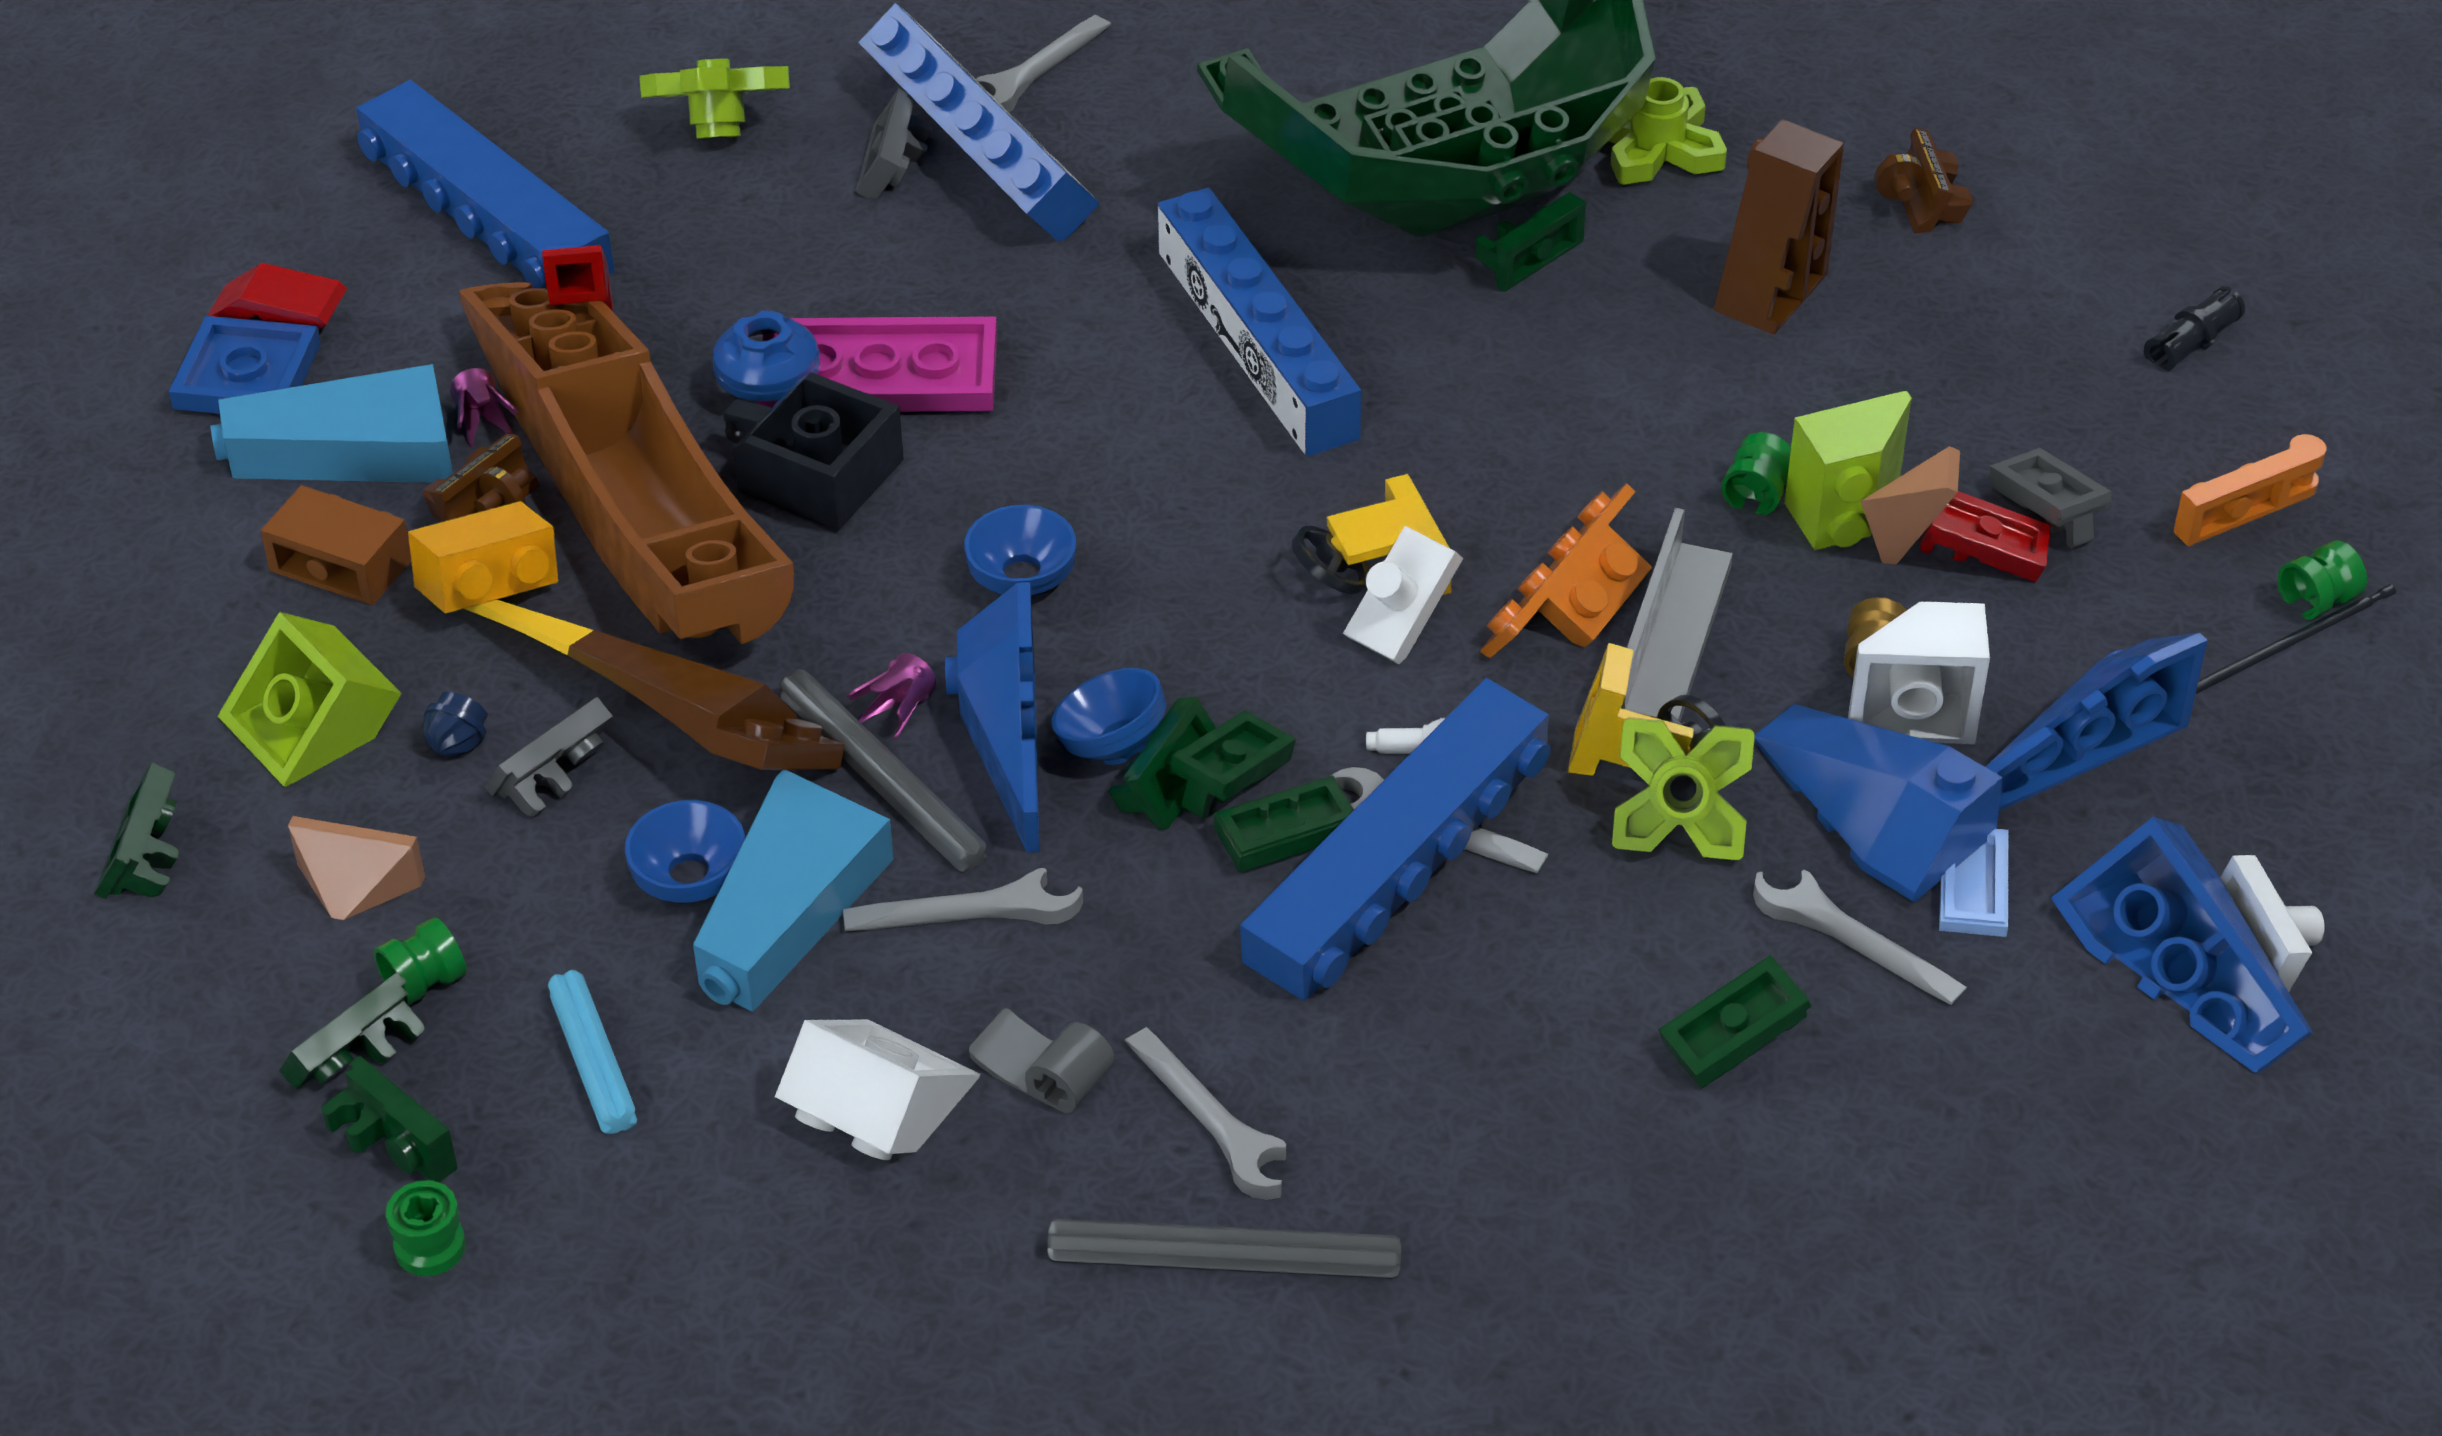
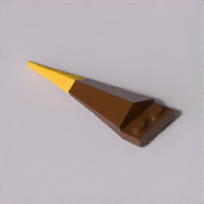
(714, 707)

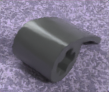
(1048, 1070)

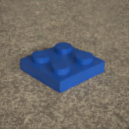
(242, 359)

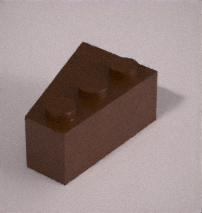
(1781, 227)

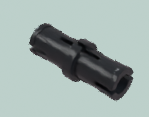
(2195, 328)

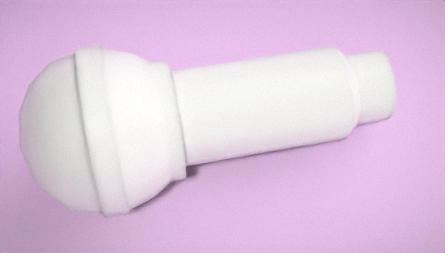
(1399, 739)

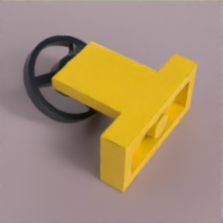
(1365, 535)
(1602, 718)

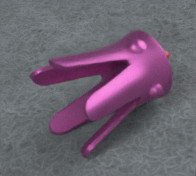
(477, 396)
(906, 681)

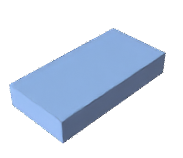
(1977, 890)

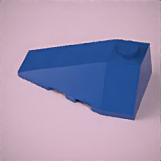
(999, 702)
(2107, 713)
(1891, 796)
(2178, 928)

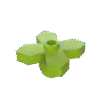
(715, 92)
(1666, 131)
(1706, 816)

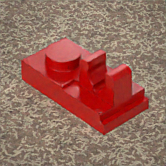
(1991, 535)

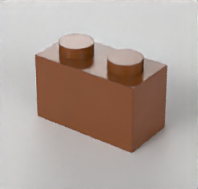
(336, 545)

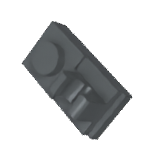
(893, 143)
(2053, 492)
(539, 761)

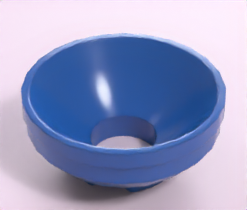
(768, 367)
(1020, 535)
(1110, 715)
(679, 834)

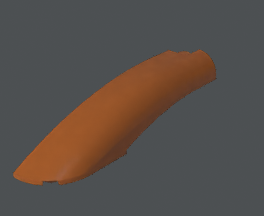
(629, 464)

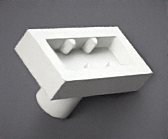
(1402, 594)
(2280, 929)

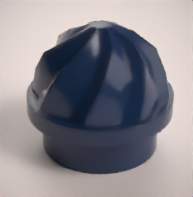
(454, 724)

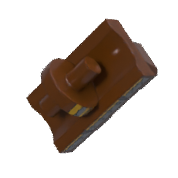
(1924, 183)
(486, 481)

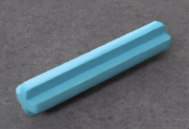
(592, 1052)

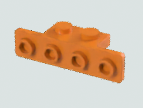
(1583, 585)

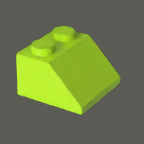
(1840, 461)
(306, 698)

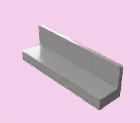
(1674, 621)

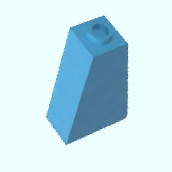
(338, 430)
(787, 888)

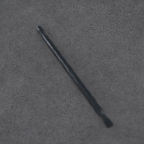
(2293, 638)

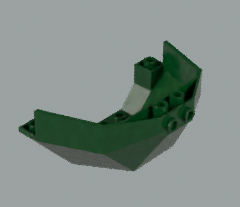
(1465, 129)

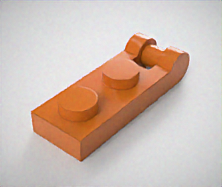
(2250, 491)

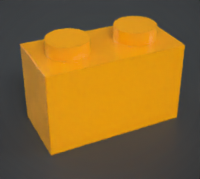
(483, 557)

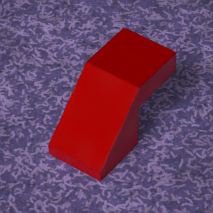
(577, 275)
(279, 296)

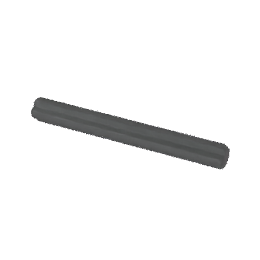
(885, 772)
(1224, 1248)

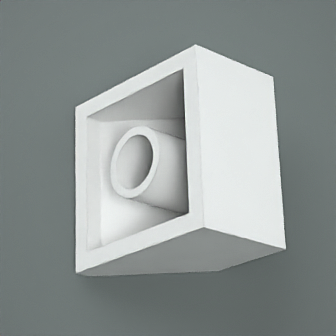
(1925, 673)
(871, 1085)

